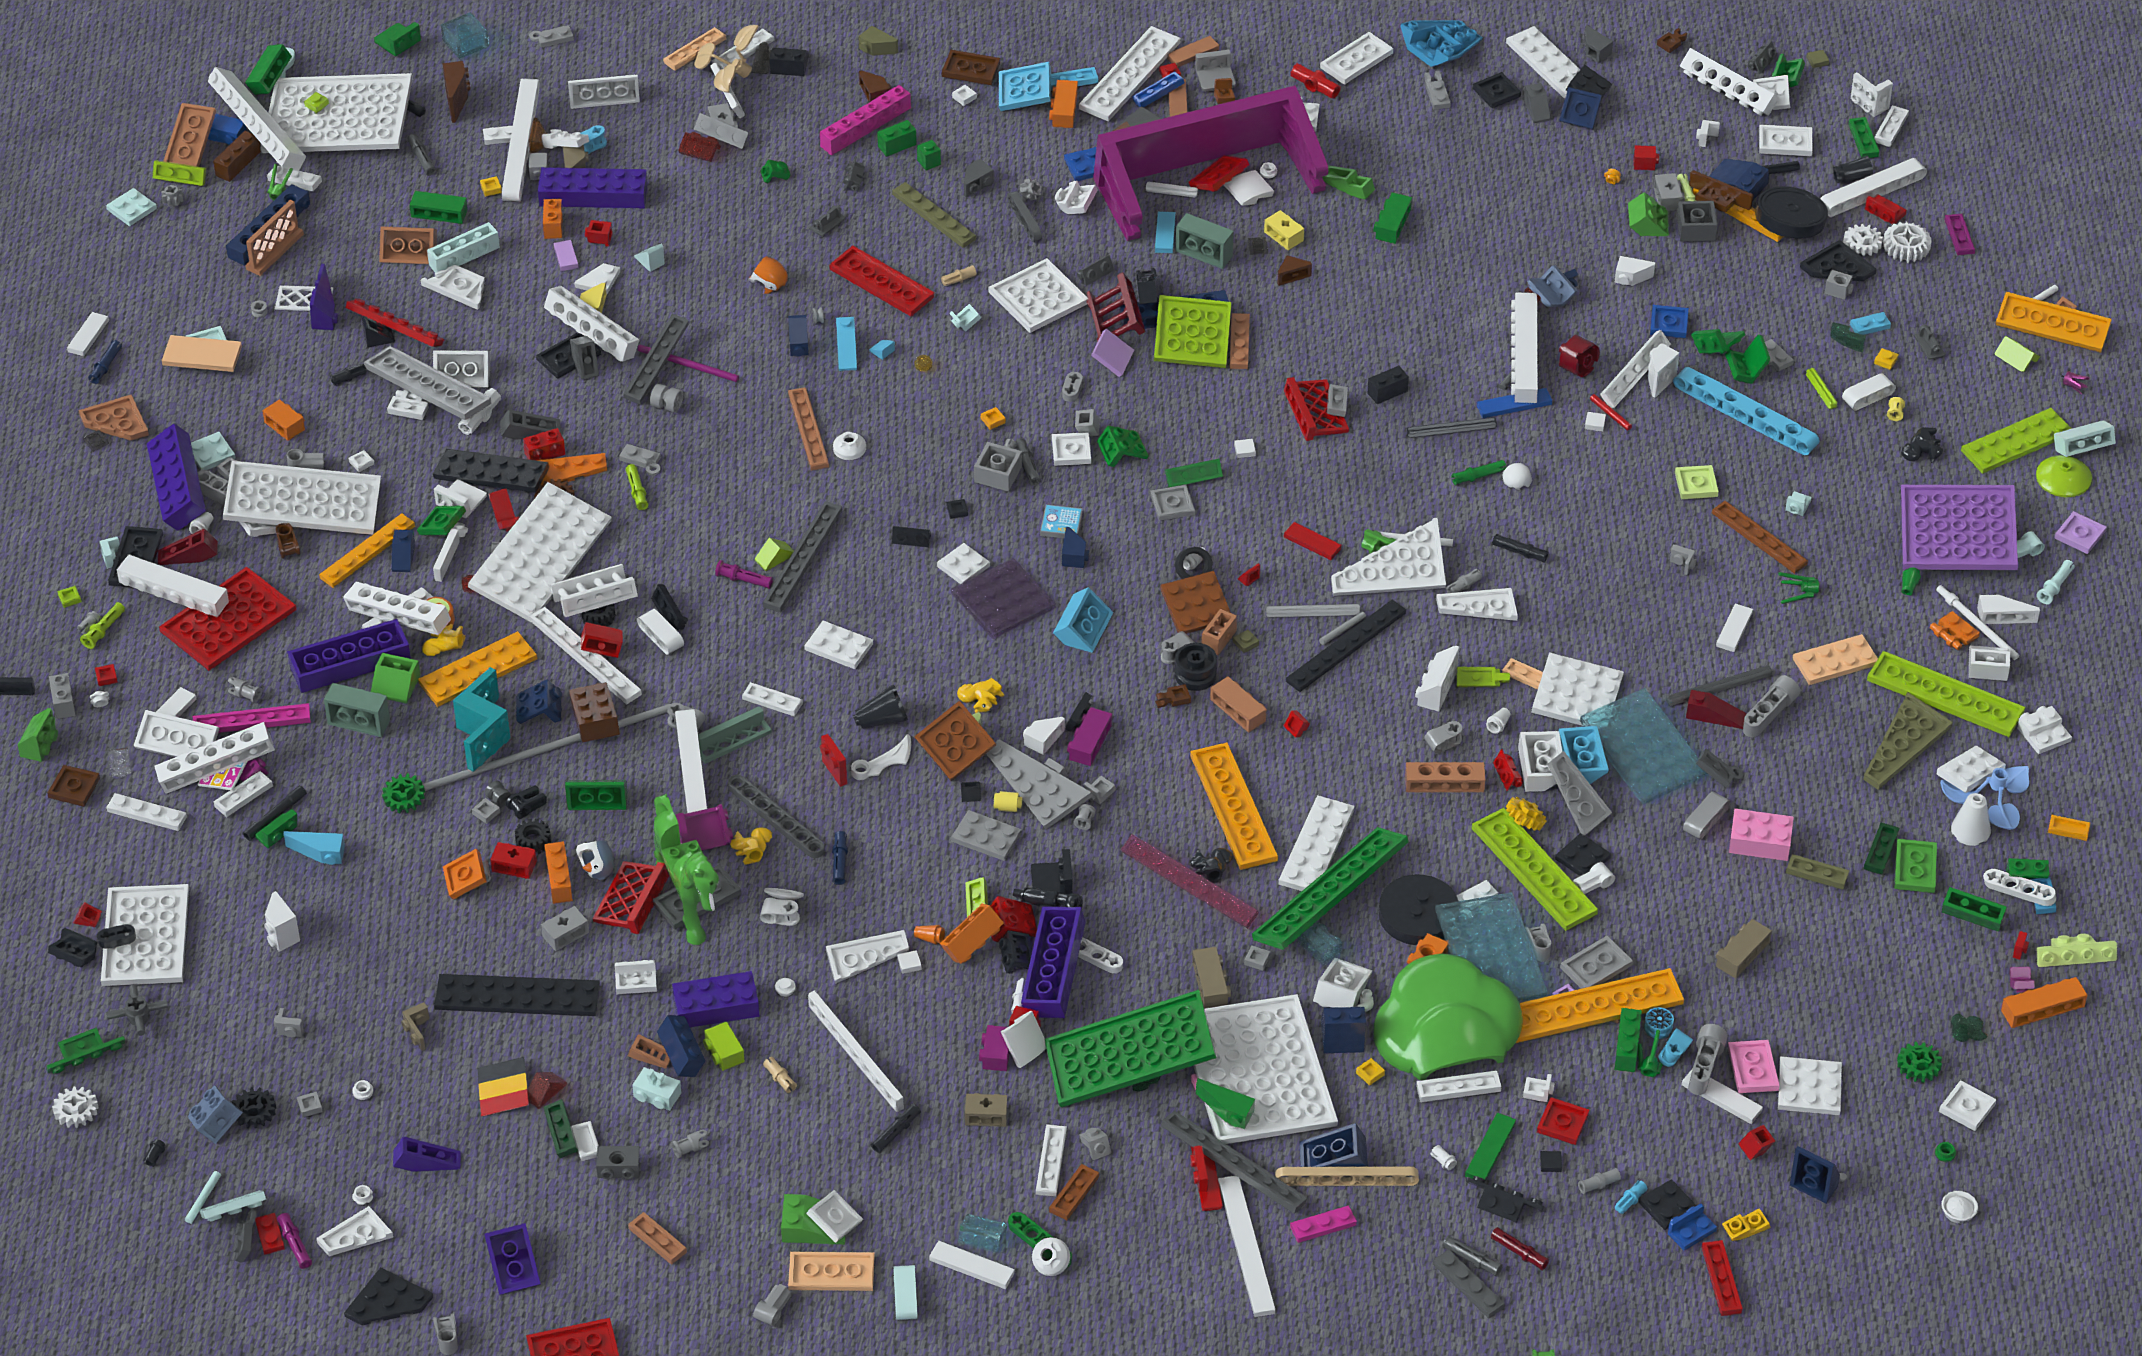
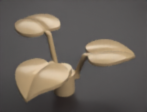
(725, 76)

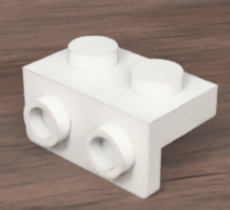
(635, 977)

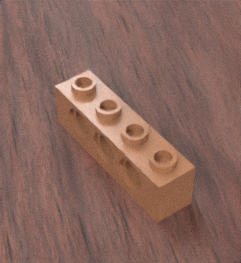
(1445, 777)

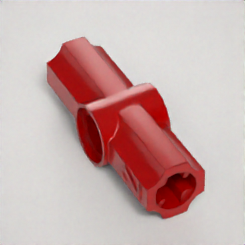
(1315, 81)

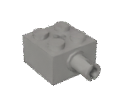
(998, 465)

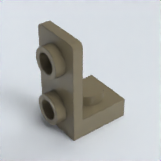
(415, 1016)

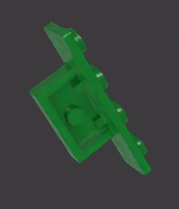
(81, 1047)

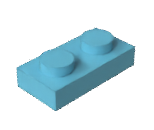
(1870, 323)

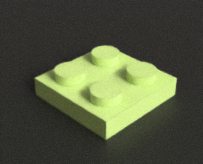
(1696, 482)

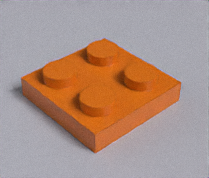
(464, 874)

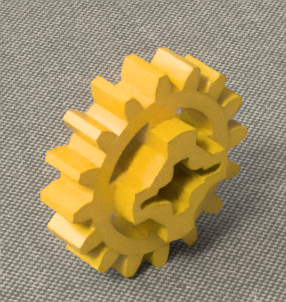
(1526, 813)

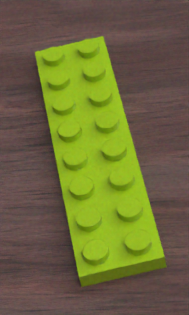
(1946, 693)
(1535, 869)

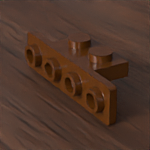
(1721, 193)

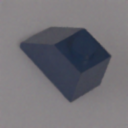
(798, 335)
(402, 550)
(1074, 550)

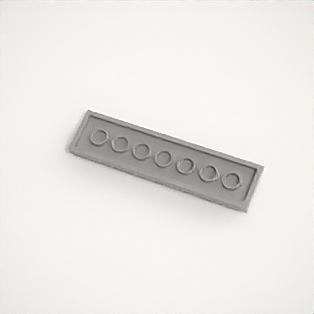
(427, 383)

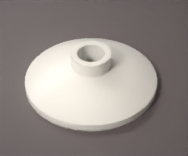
(783, 893)

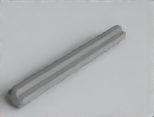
(1313, 610)

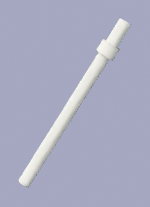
(1954, 601)

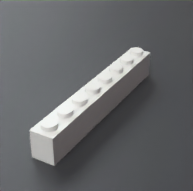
(1525, 347)

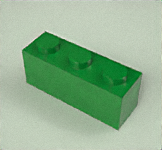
(268, 69)
(438, 207)
(1392, 217)
(1974, 909)
(1628, 1040)

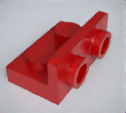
(1884, 209)

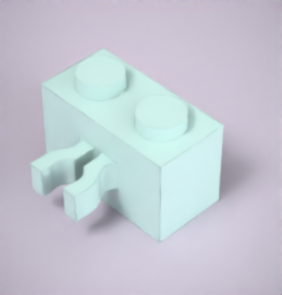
(656, 1089)

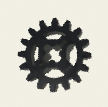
(254, 1107)

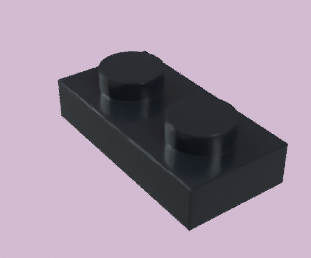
(1076, 717)

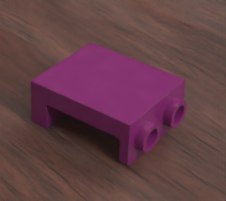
(706, 827)

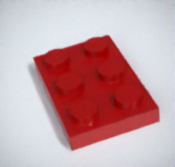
(1219, 173)

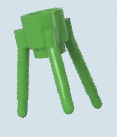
(275, 191)

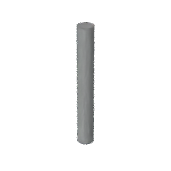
(1342, 628)

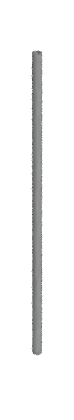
(537, 750)

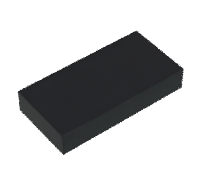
(17, 686)

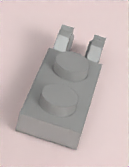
(1437, 91)

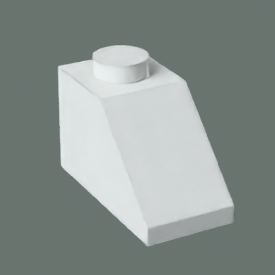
(1633, 271)
(1043, 734)

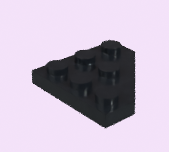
(1838, 258)
(387, 1298)

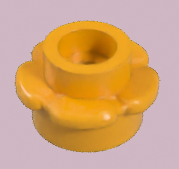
(1612, 176)

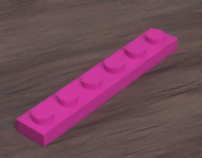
(247, 718)

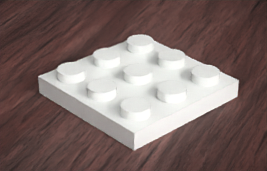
(1809, 1085)

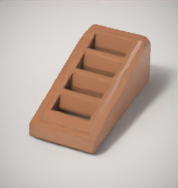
(641, 1055)

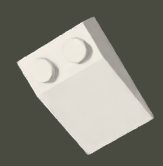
(1341, 984)

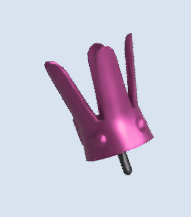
(2070, 380)

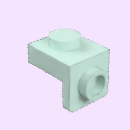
(965, 318)

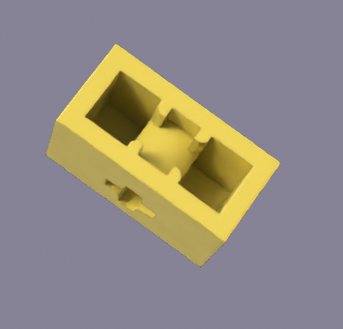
(1284, 230)

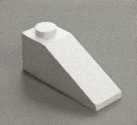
(2003, 610)

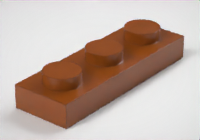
(1074, 1192)

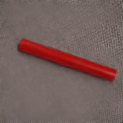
(1613, 414)

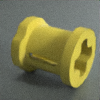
(1894, 408)

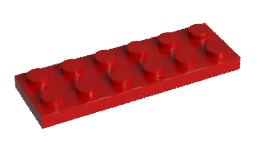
(881, 281)

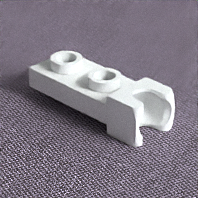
(566, 139)

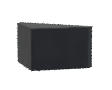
(376, 333)

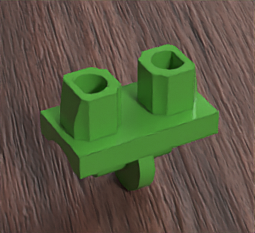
(1374, 541)

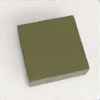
(1817, 58)

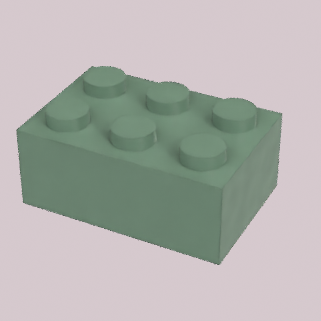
(1204, 240)
(357, 709)

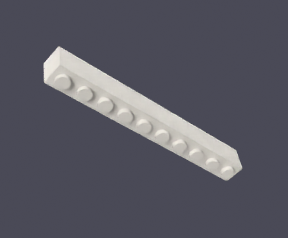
(256, 119)

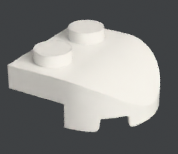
(1075, 198)

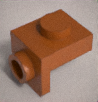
(1223, 90)

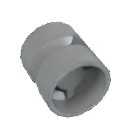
(668, 398)

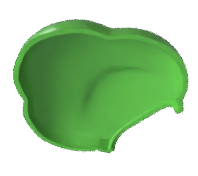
(1445, 1016)

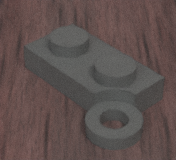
(1718, 769)
(244, 1235)

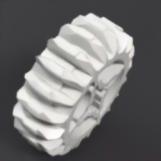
(1907, 242)

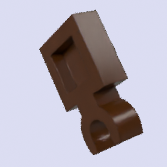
(1670, 42)

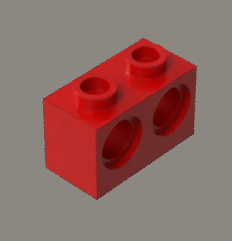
(544, 445)

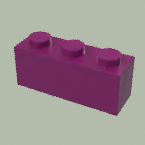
(1089, 736)

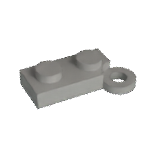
(552, 36)
(641, 457)

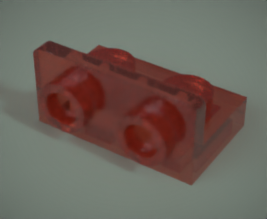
(698, 146)

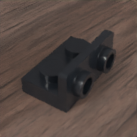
(1015, 950)

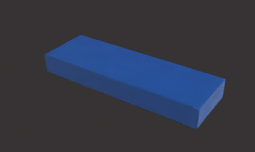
(1158, 89)

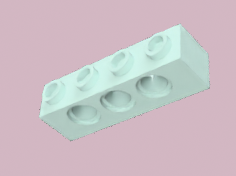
(464, 248)

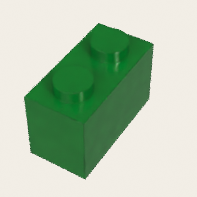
(897, 138)

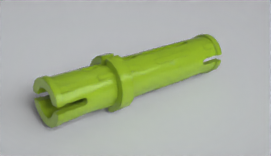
(638, 492)

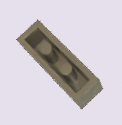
(1743, 948)
(1211, 977)

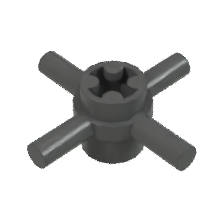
(137, 1010)

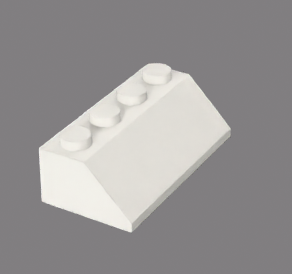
(603, 91)

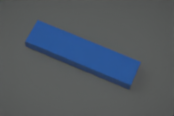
(1507, 404)

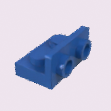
(1691, 1227)

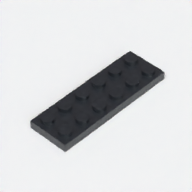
(491, 470)

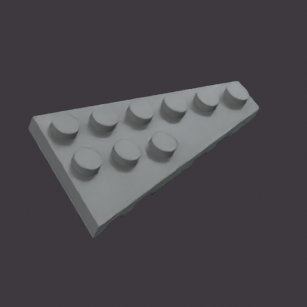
(1041, 788)

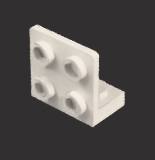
(1870, 97)
(459, 495)

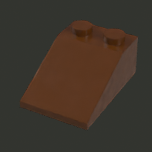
(456, 87)

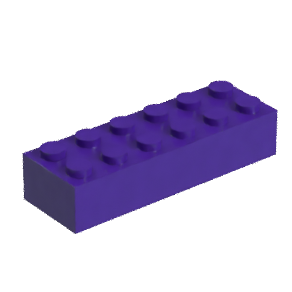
(594, 187)
(176, 477)
(346, 655)
(1053, 961)

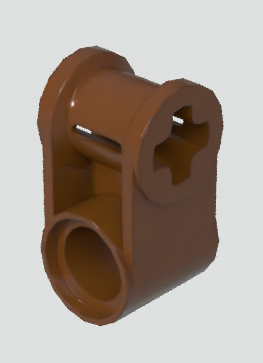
(286, 540)

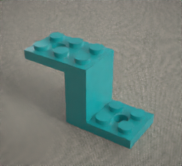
(481, 719)

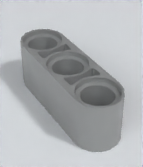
(213, 486)
(1706, 815)

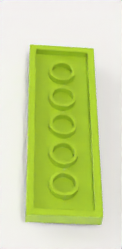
(2014, 440)

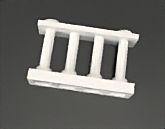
(593, 590)

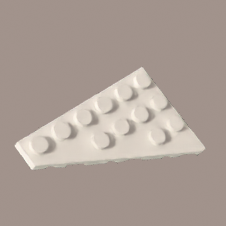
(1404, 565)

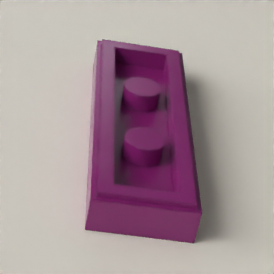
(1959, 234)

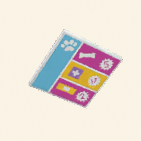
(225, 779)

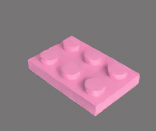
(1753, 1066)

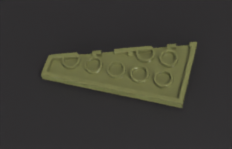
(1907, 737)

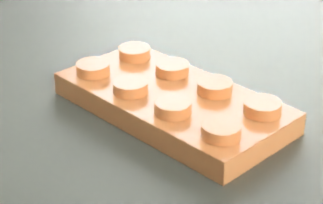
(1835, 659)

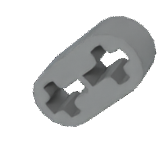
(1068, 385)

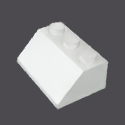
(465, 366)
(1438, 679)
(1535, 752)

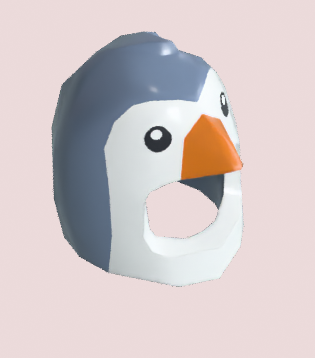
(598, 862)

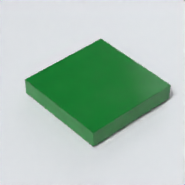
(441, 520)

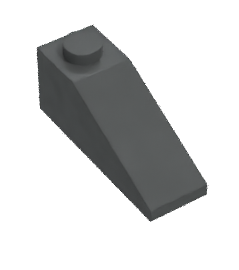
(522, 425)

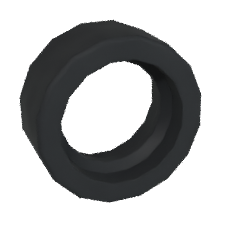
(1192, 550)

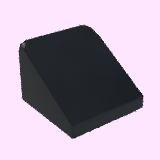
(970, 791)

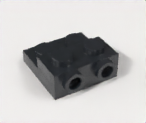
(1590, 81)

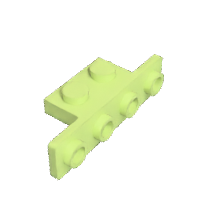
(2076, 950)

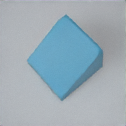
(883, 348)

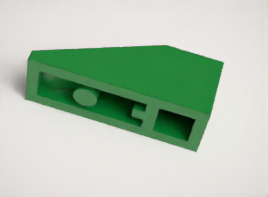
(1227, 1104)

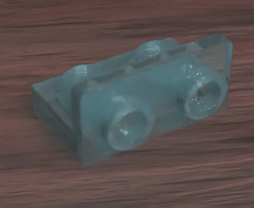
(981, 1233)

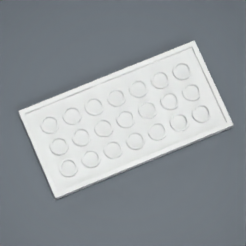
(302, 497)
(539, 551)

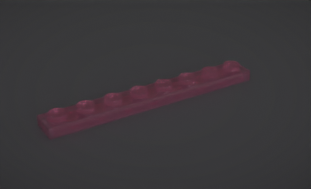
(1189, 881)

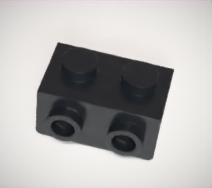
(74, 948)

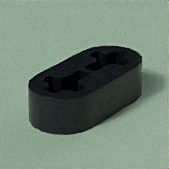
(116, 936)

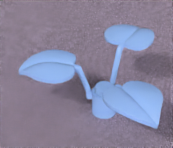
(2013, 779)

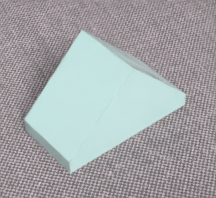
(652, 257)

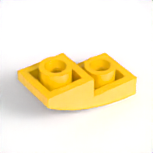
(1746, 1226)

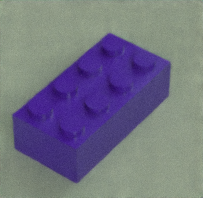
(716, 999)

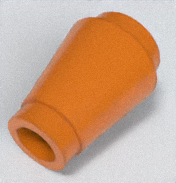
(931, 933)

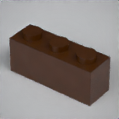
(237, 156)

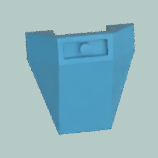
(1438, 40)

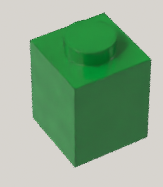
(929, 155)

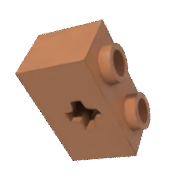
(1220, 630)

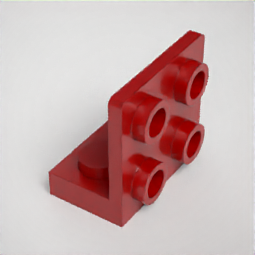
(1015, 916)

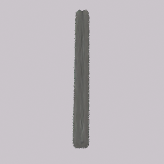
(1722, 684)

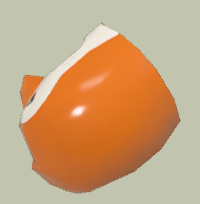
(770, 273)

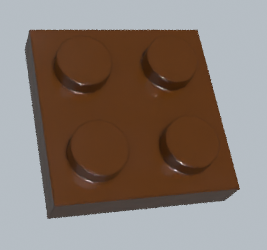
(73, 785)

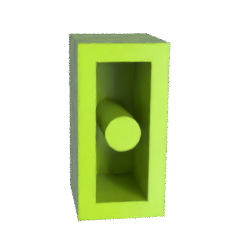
(723, 1046)

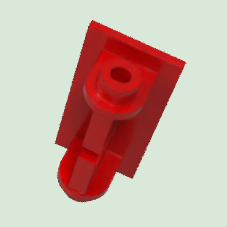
(1506, 770)

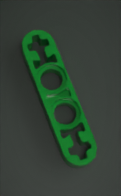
(1029, 1226)

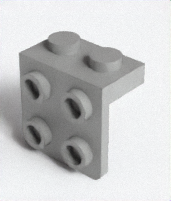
(1213, 66)

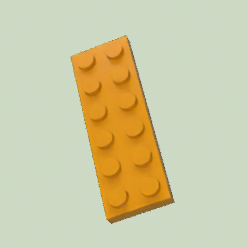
(2053, 322)
(455, 677)

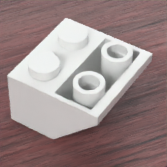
(1989, 663)

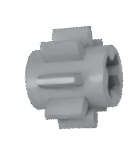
(1030, 189)
(172, 196)

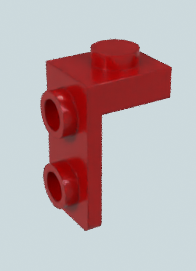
(503, 509)

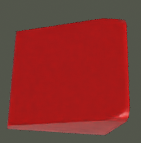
(1250, 576)
(87, 915)

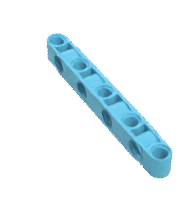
(1746, 410)

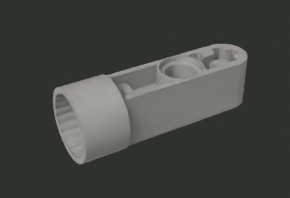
(1778, 697)
(1710, 1044)

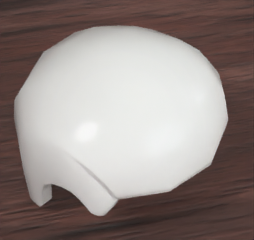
(1517, 475)

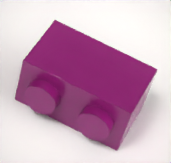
(995, 1051)

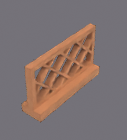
(280, 242)

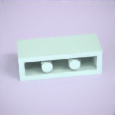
(2084, 438)

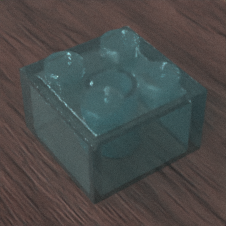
(464, 35)

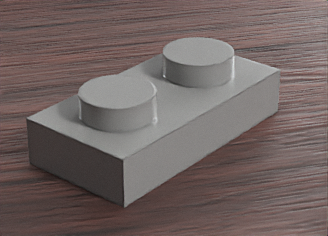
(1337, 400)

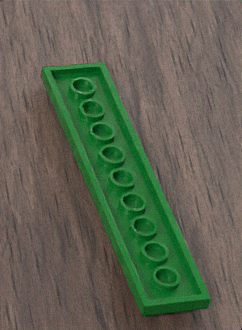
(1330, 888)

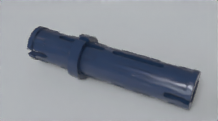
(102, 366)
(839, 851)

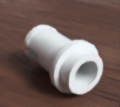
(1448, 1161)

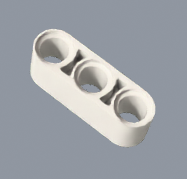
(1868, 391)
(660, 631)

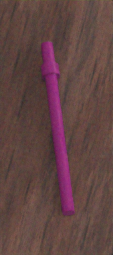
(695, 365)

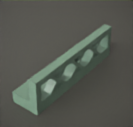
(728, 732)

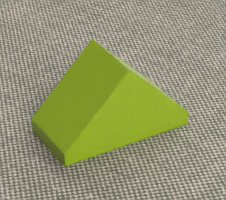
(773, 553)

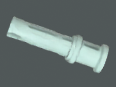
(2052, 586)

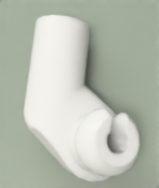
(1366, 1000)

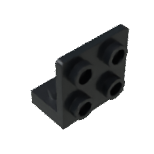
(1055, 875)

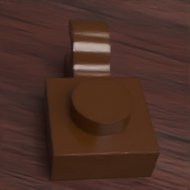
(1175, 695)

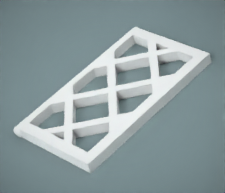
(296, 290)

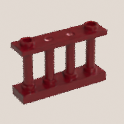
(1131, 311)

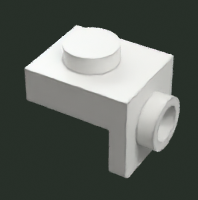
(1708, 128)
(1538, 1089)

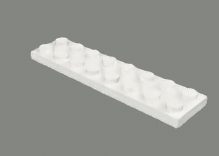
(1129, 73)

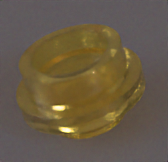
(923, 363)

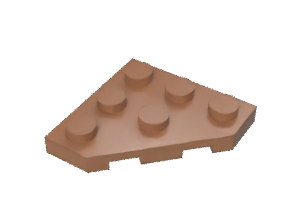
(116, 417)

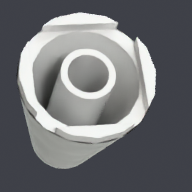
(1972, 821)

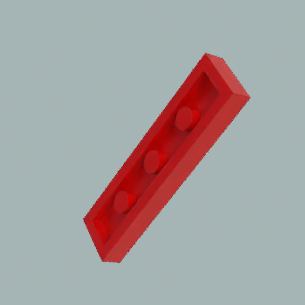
(1721, 1278)

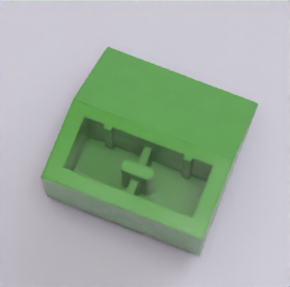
(1648, 216)
(395, 677)
(38, 736)

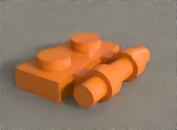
(1957, 627)

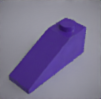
(424, 1156)

